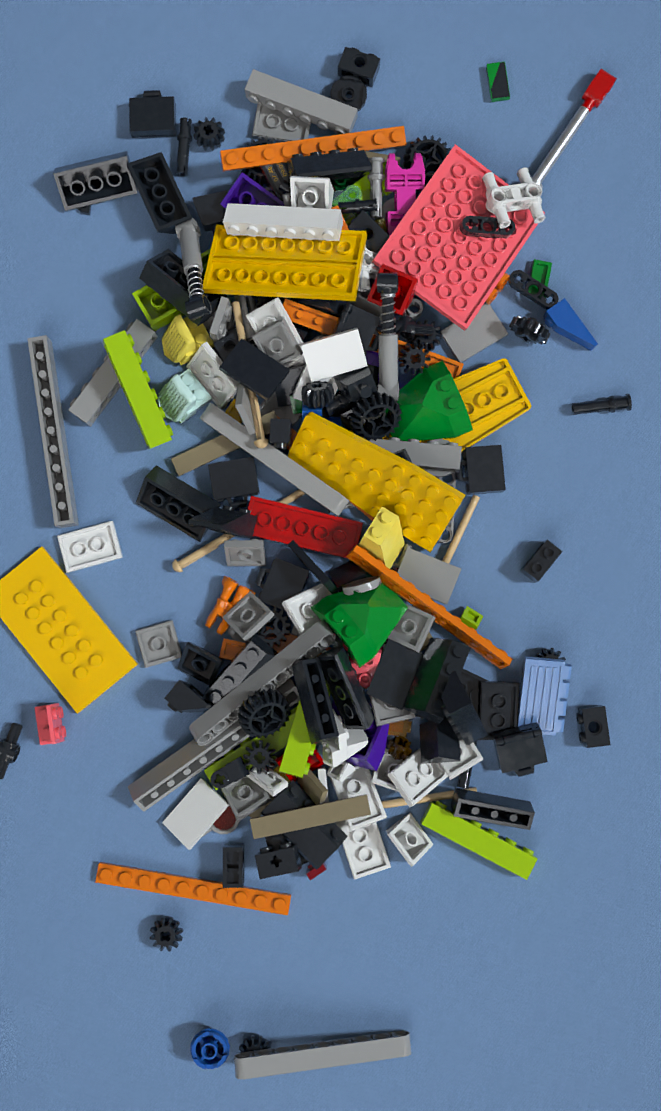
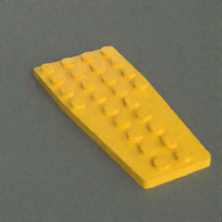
(491, 399)
(376, 479)

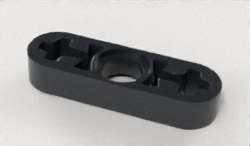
(479, 230)
(531, 281)

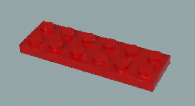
(306, 527)

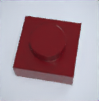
(312, 872)

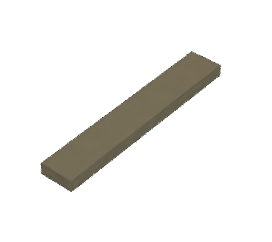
(212, 450)
(310, 816)

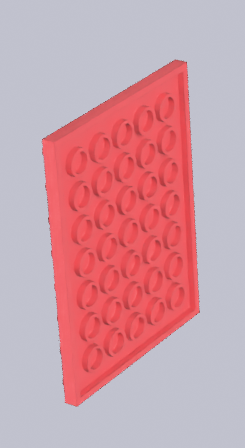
(452, 268)

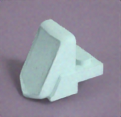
(183, 397)

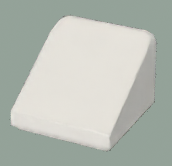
(341, 771)

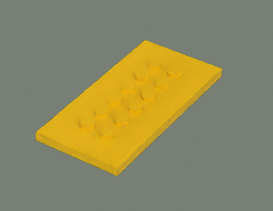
(285, 266)
(62, 630)

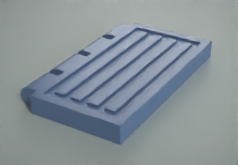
(542, 694)

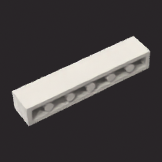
(283, 222)

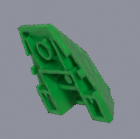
(431, 407)
(362, 619)

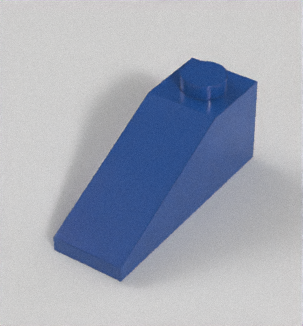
(568, 324)

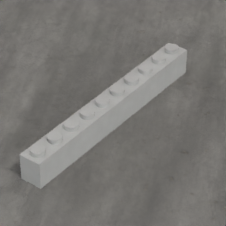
(53, 432)
(193, 759)

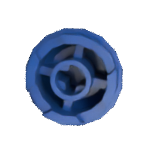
(209, 1048)

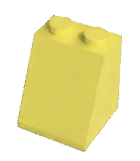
(384, 537)

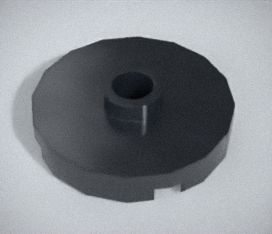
(349, 85)

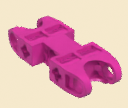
(404, 185)

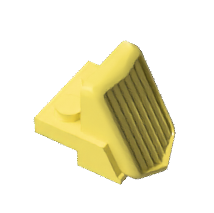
(184, 339)

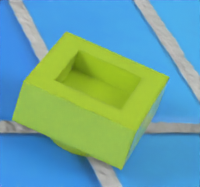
(471, 617)

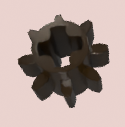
(399, 748)

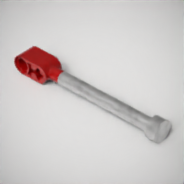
(592, 98)

